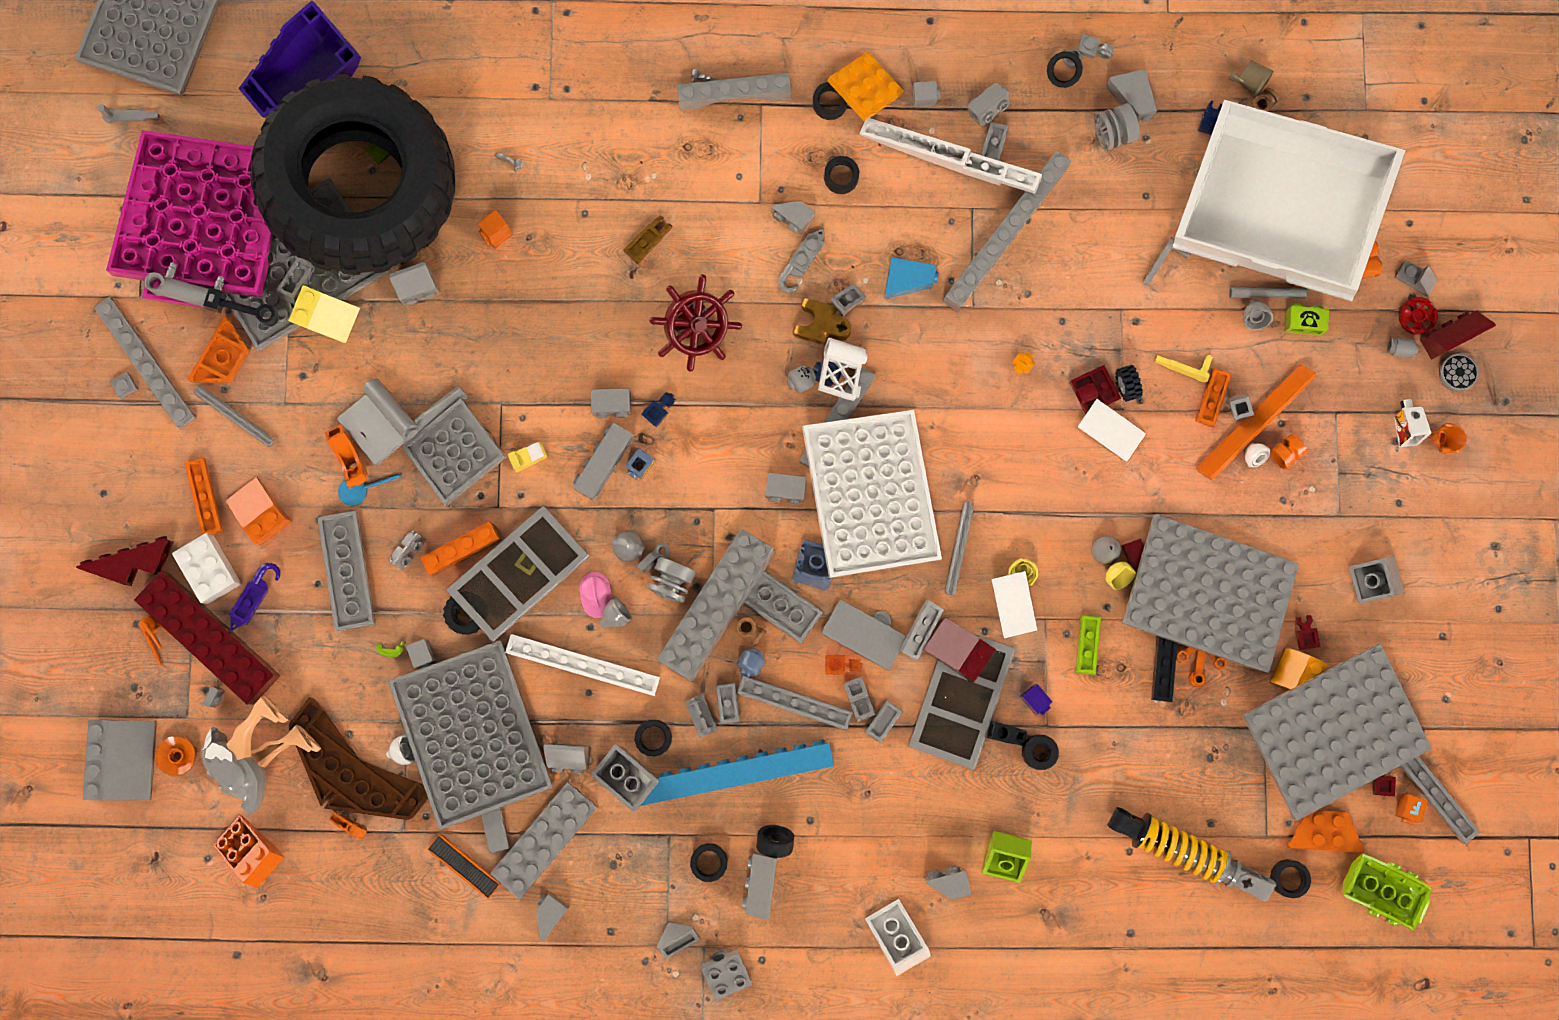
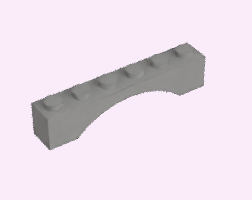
(765, 87)

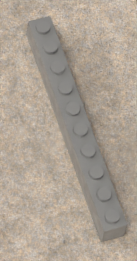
(1006, 233)

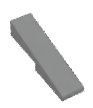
(294, 280)

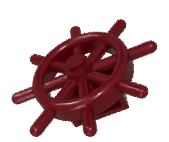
(689, 317)

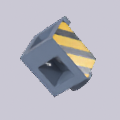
(639, 457)

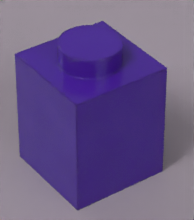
(1036, 700)

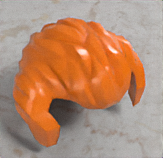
(1449, 438)

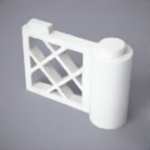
(848, 356)

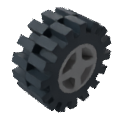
(1129, 383)

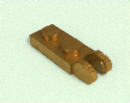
(646, 240)

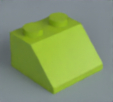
(1007, 857)

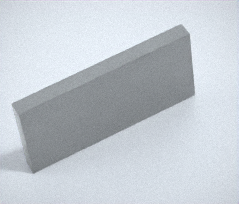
(783, 607)
(864, 634)

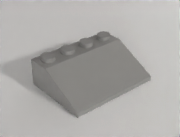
(119, 760)

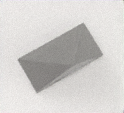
(676, 938)

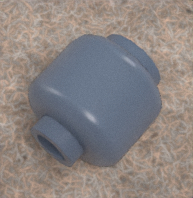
(751, 662)

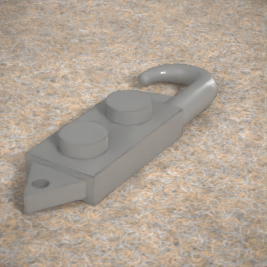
(802, 259)

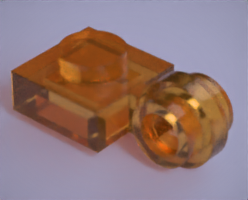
(836, 664)

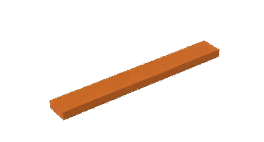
(1256, 423)

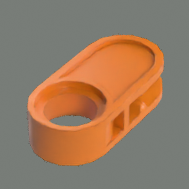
(348, 825)

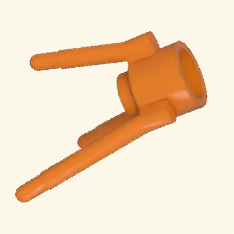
(150, 628)

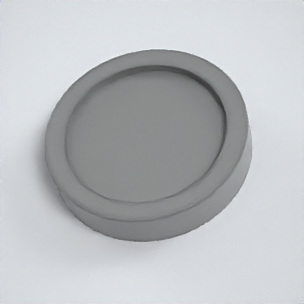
(883, 617)

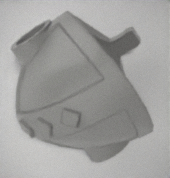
(627, 546)

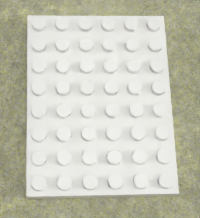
(871, 493)

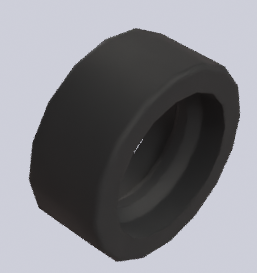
(1050, 69)
(823, 113)
(841, 189)
(638, 738)
(771, 833)
(708, 877)
(1305, 881)

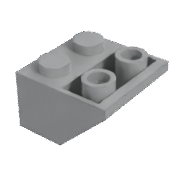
(951, 883)

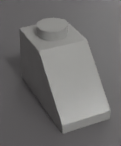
(549, 913)

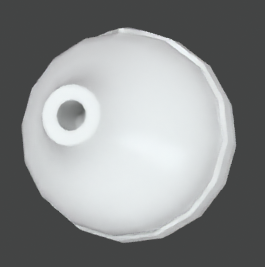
(401, 751)

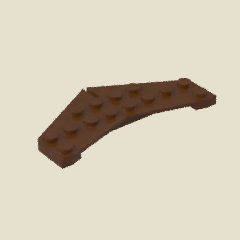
(356, 784)

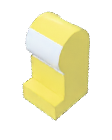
(527, 456)

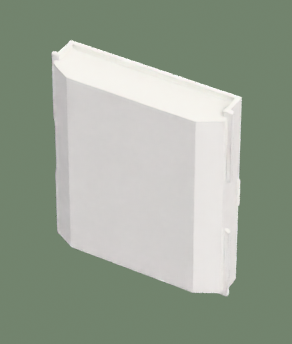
(1289, 199)

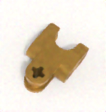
(824, 323)

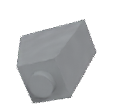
(1135, 90)

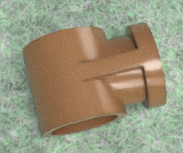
(1266, 99)
(754, 635)

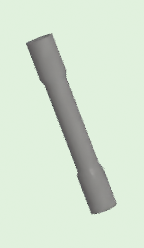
(1290, 292)

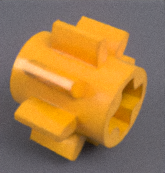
(1023, 362)

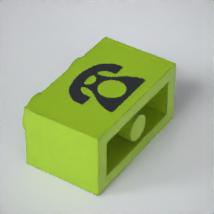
(1306, 320)

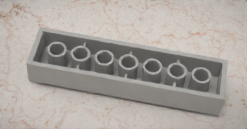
(716, 605)

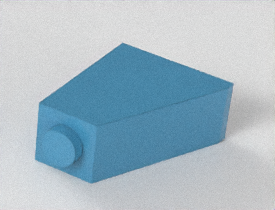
(909, 277)

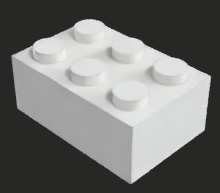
(206, 568)

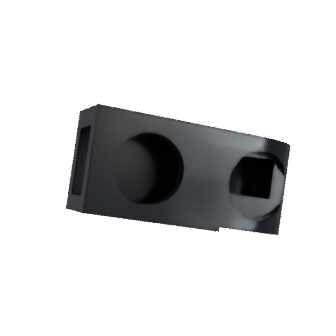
(1006, 734)

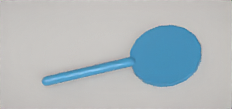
(358, 493)

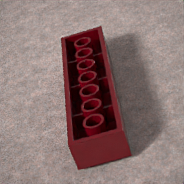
(207, 638)

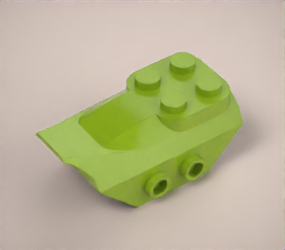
(1387, 891)

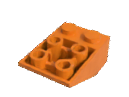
(248, 852)

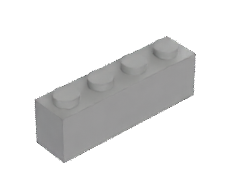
(603, 461)

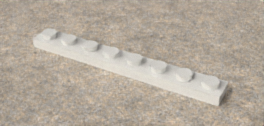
(582, 665)

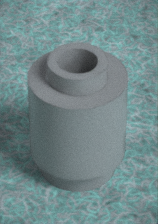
(1402, 347)

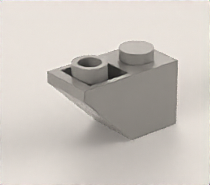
(794, 214)

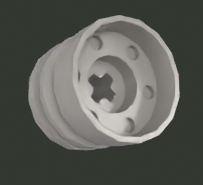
(1116, 126)
(671, 579)

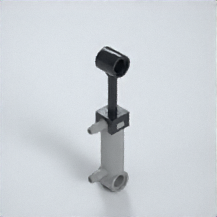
(209, 298)

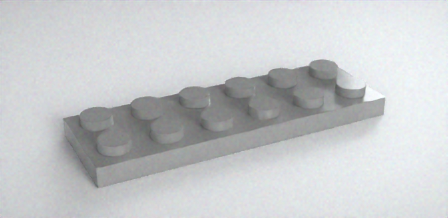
(346, 571)
(543, 840)

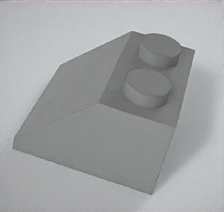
(414, 283)
(1376, 579)

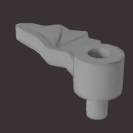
(696, 75)

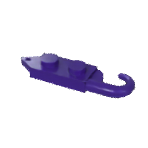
(251, 597)

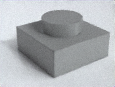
(124, 385)
(214, 697)

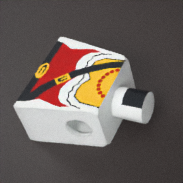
(1411, 424)

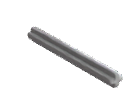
(234, 416)
(959, 548)

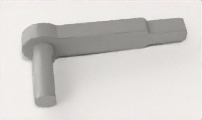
(112, 116)
(1168, 246)

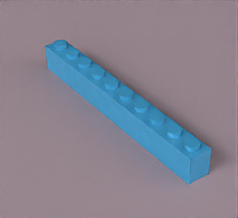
(741, 772)

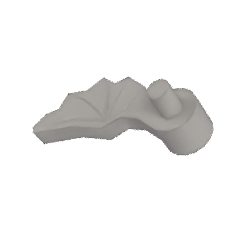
(519, 164)

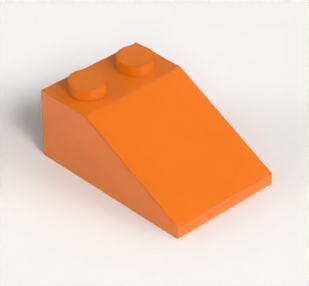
(257, 512)

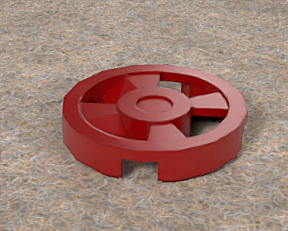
(1418, 315)

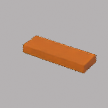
(1213, 397)

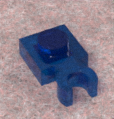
(1209, 119)

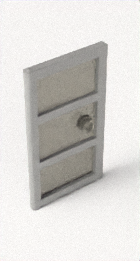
(517, 573)
(960, 712)

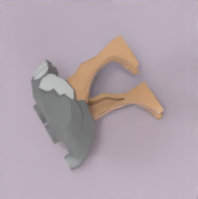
(239, 768)

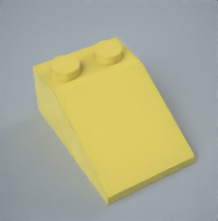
(324, 314)

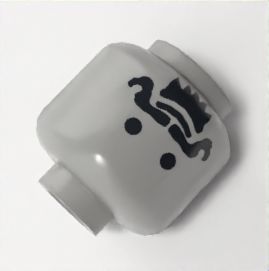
(801, 378)

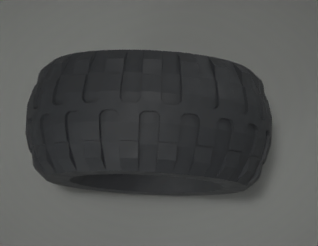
(339, 113)

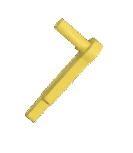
(1200, 375)

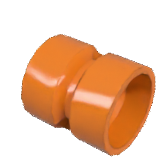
(1286, 453)

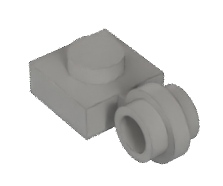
(1090, 46)
(648, 562)

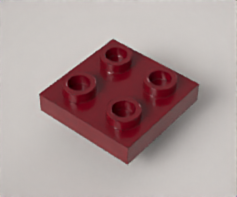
(1093, 386)

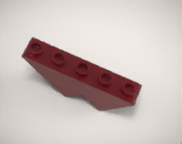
(125, 564)

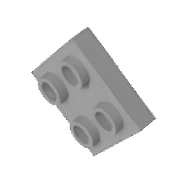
(725, 973)

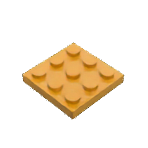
(865, 86)

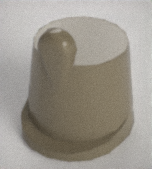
(1253, 77)

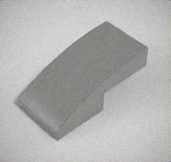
(859, 699)

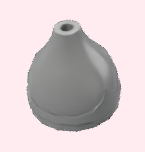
(1257, 315)
(1106, 550)
(615, 614)

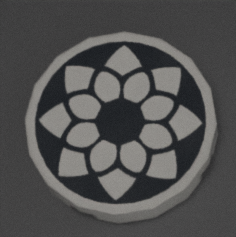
(1458, 372)

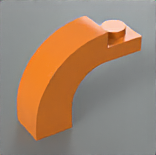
(347, 455)

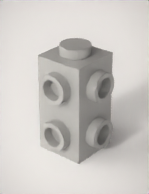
(989, 104)

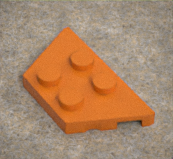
(221, 356)
(1327, 832)

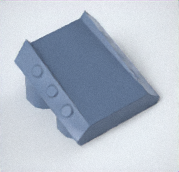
(812, 566)

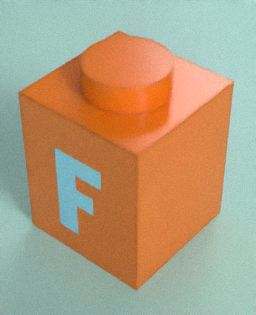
(1411, 809)

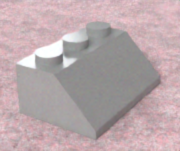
(759, 885)

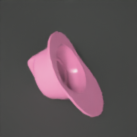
(595, 593)

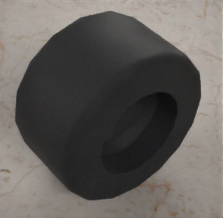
(1031, 743)

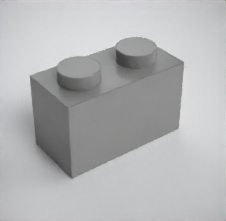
(611, 402)
(785, 488)

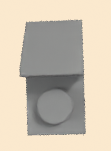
(1417, 278)
(847, 299)

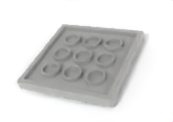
(453, 452)

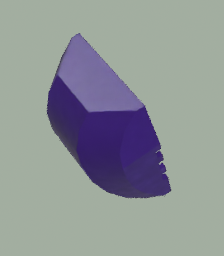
(303, 51)

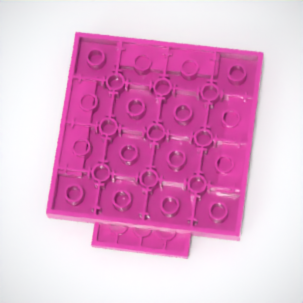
(192, 208)

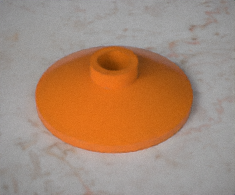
(167, 759)

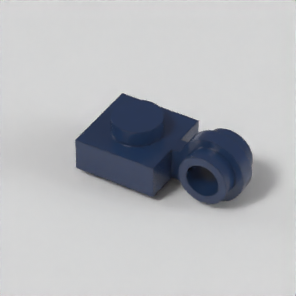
(655, 413)

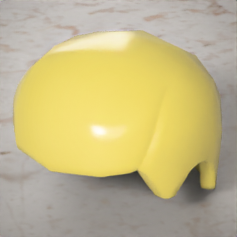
(1026, 565)
(1120, 575)

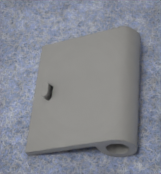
(380, 419)

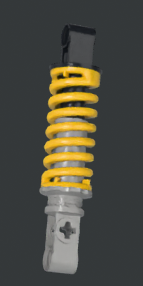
(1212, 862)

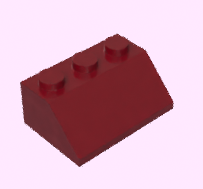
(1455, 333)

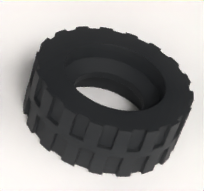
(453, 622)

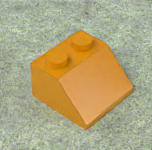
(1296, 669)

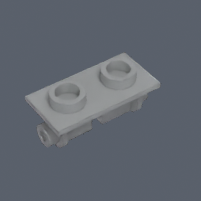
(402, 557)
(701, 716)

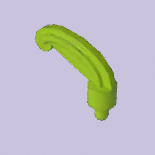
(390, 652)

